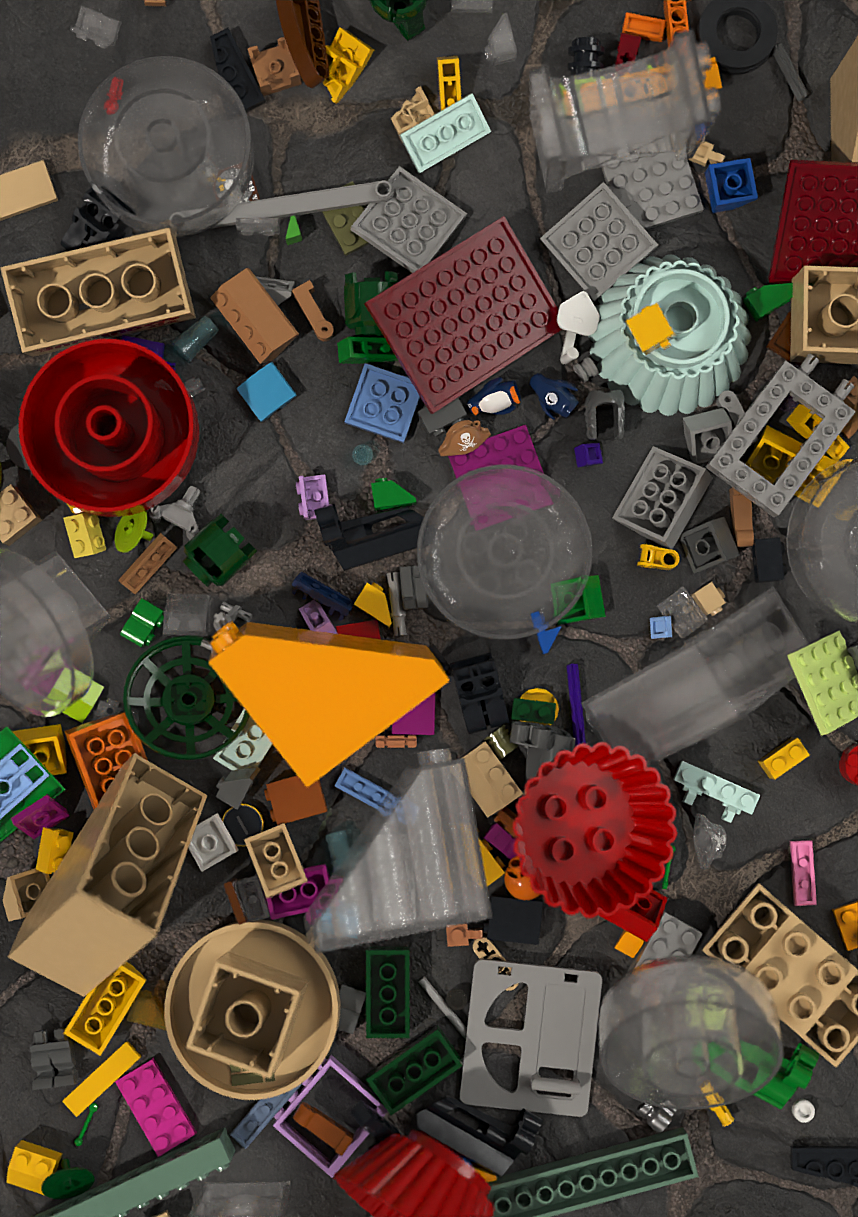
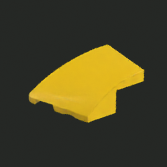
(346, 61)

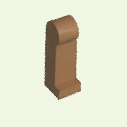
(322, 328)
(741, 519)

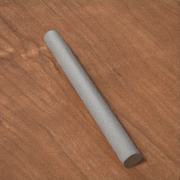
(443, 1006)

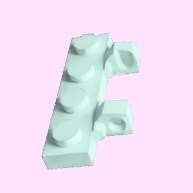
(699, 781)

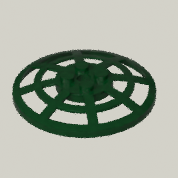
(172, 700)

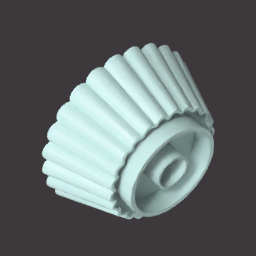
(706, 340)

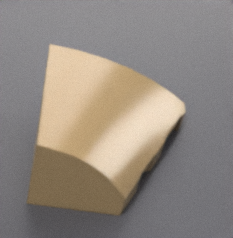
(412, 112)

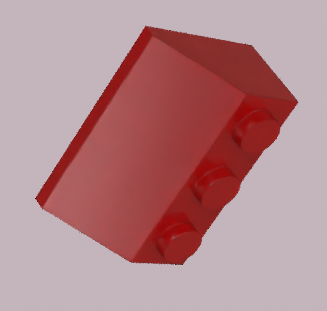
(642, 918)

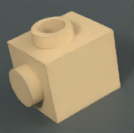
(709, 599)

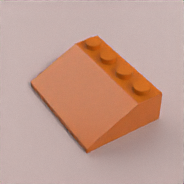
(101, 751)

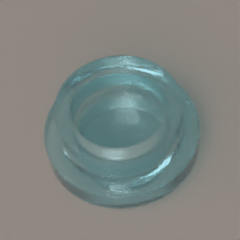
(362, 454)

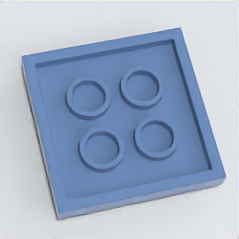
(383, 403)

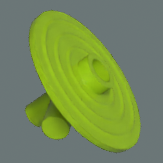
(130, 531)

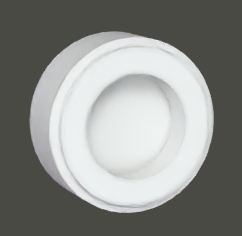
(803, 1110)

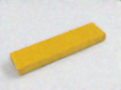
(101, 1078)

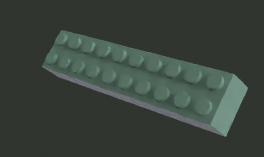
(595, 1177)
(150, 1179)

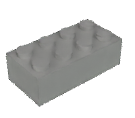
(670, 939)

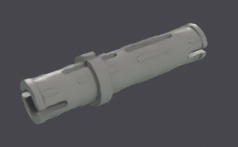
(397, 612)

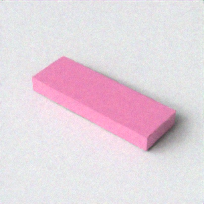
(803, 873)

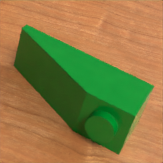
(767, 299)
(364, 350)

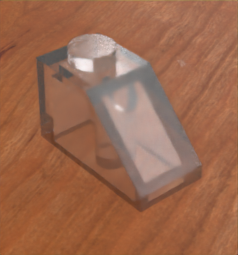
(501, 43)

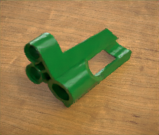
(790, 1076)

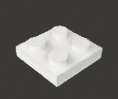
(211, 842)

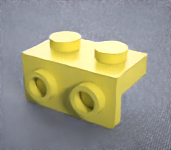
(84, 534)

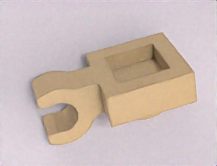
(704, 153)

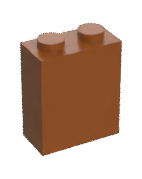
(294, 800)

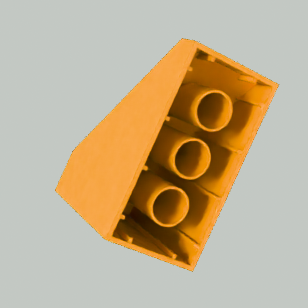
(321, 690)

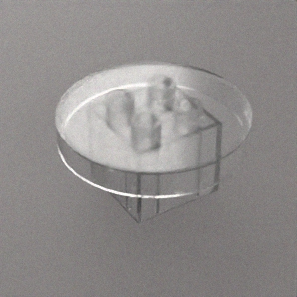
(45, 633)

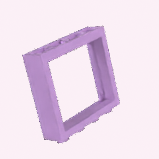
(304, 1145)

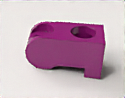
(501, 840)

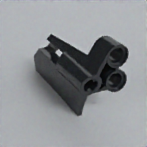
(356, 543)

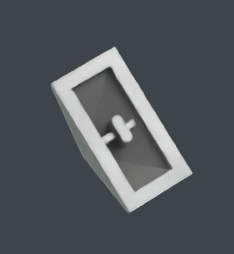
(277, 289)

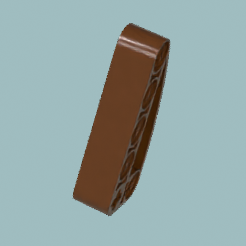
(305, 38)

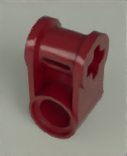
(627, 48)

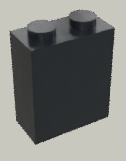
(514, 920)

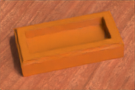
(644, 26)

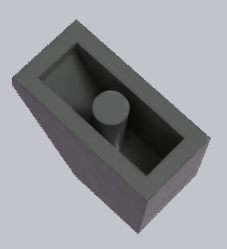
(236, 786)

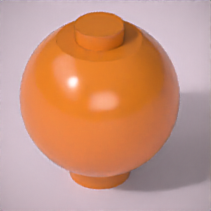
(517, 883)

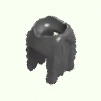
(597, 398)

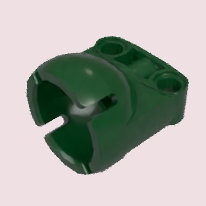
(407, 17)

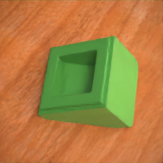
(293, 233)

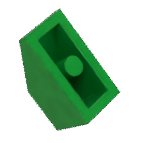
(390, 495)

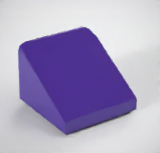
(588, 454)

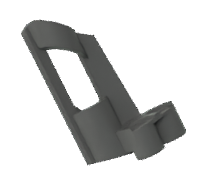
(542, 743)

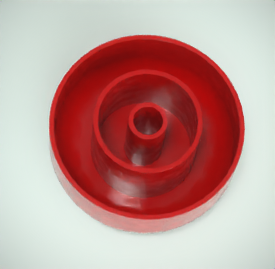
(105, 431)

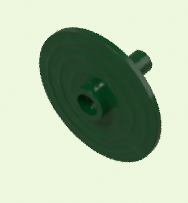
(67, 1182)

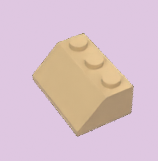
(489, 780)

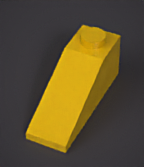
(448, 80)
(804, 422)

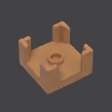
(274, 68)

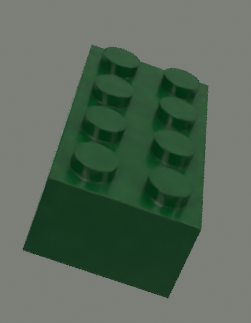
(388, 992)
(414, 1070)

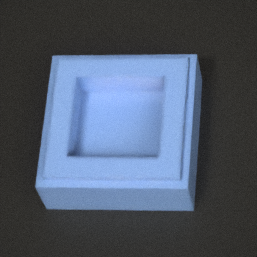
(661, 627)

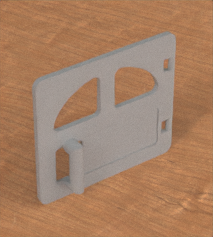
(555, 1034)

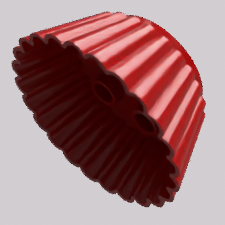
(594, 830)
(415, 1180)

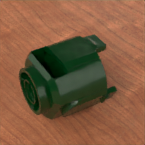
(356, 294)
(216, 554)

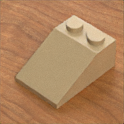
(275, 860)

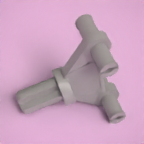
(179, 513)
(222, 619)

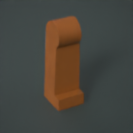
(324, 1127)

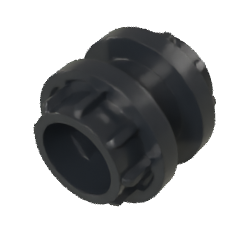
(585, 55)

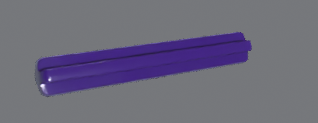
(575, 704)

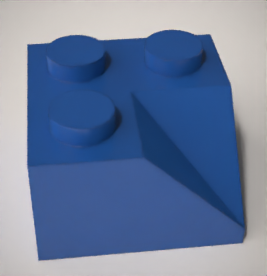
(730, 184)

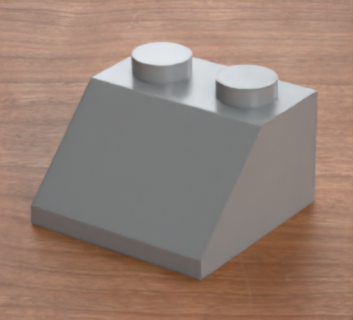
(706, 434)

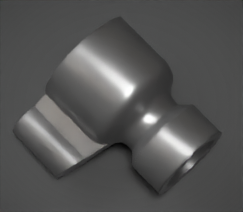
(658, 1117)

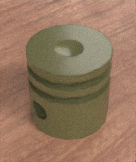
(500, 742)

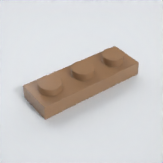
(147, 563)

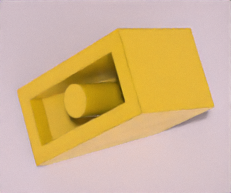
(374, 603)

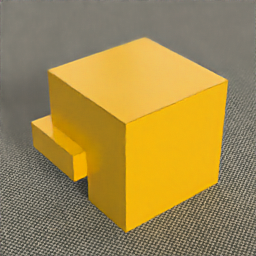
(651, 329)

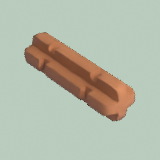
(396, 741)

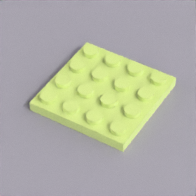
(827, 681)

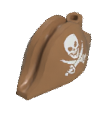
(463, 438)

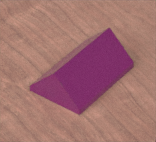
(300, 897)

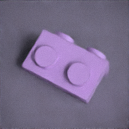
(313, 494)

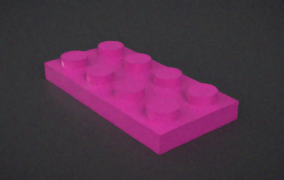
(155, 1107)

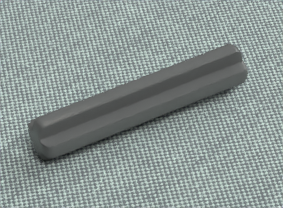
(789, 72)

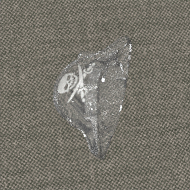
(708, 840)

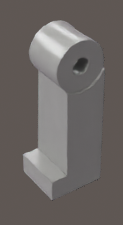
(733, 408)

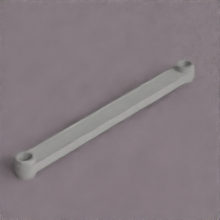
(309, 202)

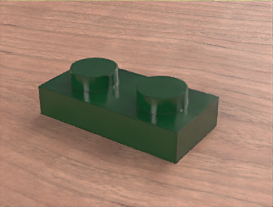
(533, 711)

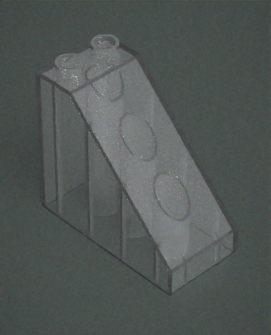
(700, 681)
(410, 865)

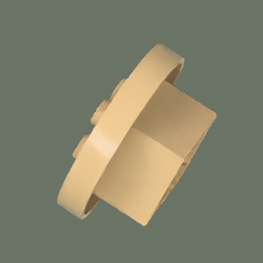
(253, 1002)

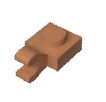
(460, 934)

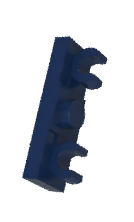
(322, 594)

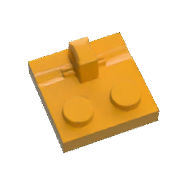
(847, 922)

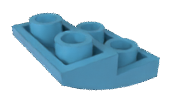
(266, 391)

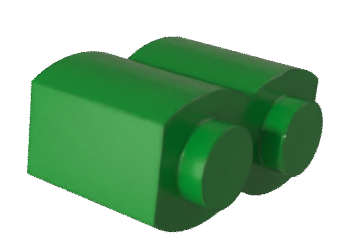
(142, 623)

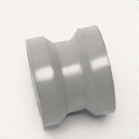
(585, 369)

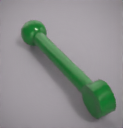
(665, 881)
(93, 1108)

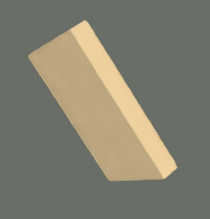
(25, 190)

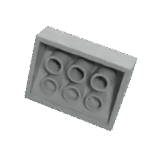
(663, 497)

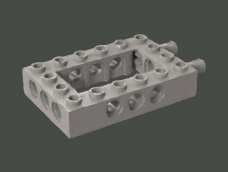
(827, 406)

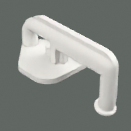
(579, 317)

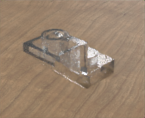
(193, 386)

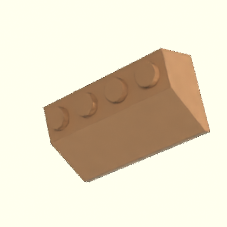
(254, 316)

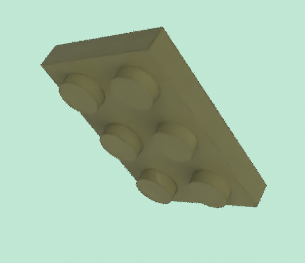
(340, 223)

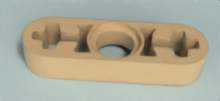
(490, 946)

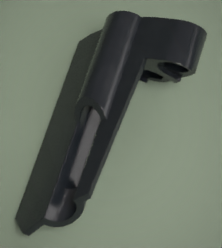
(491, 1146)

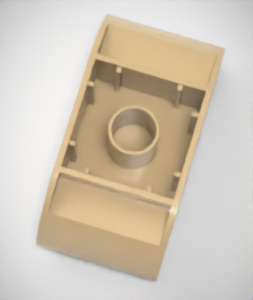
(805, 975)

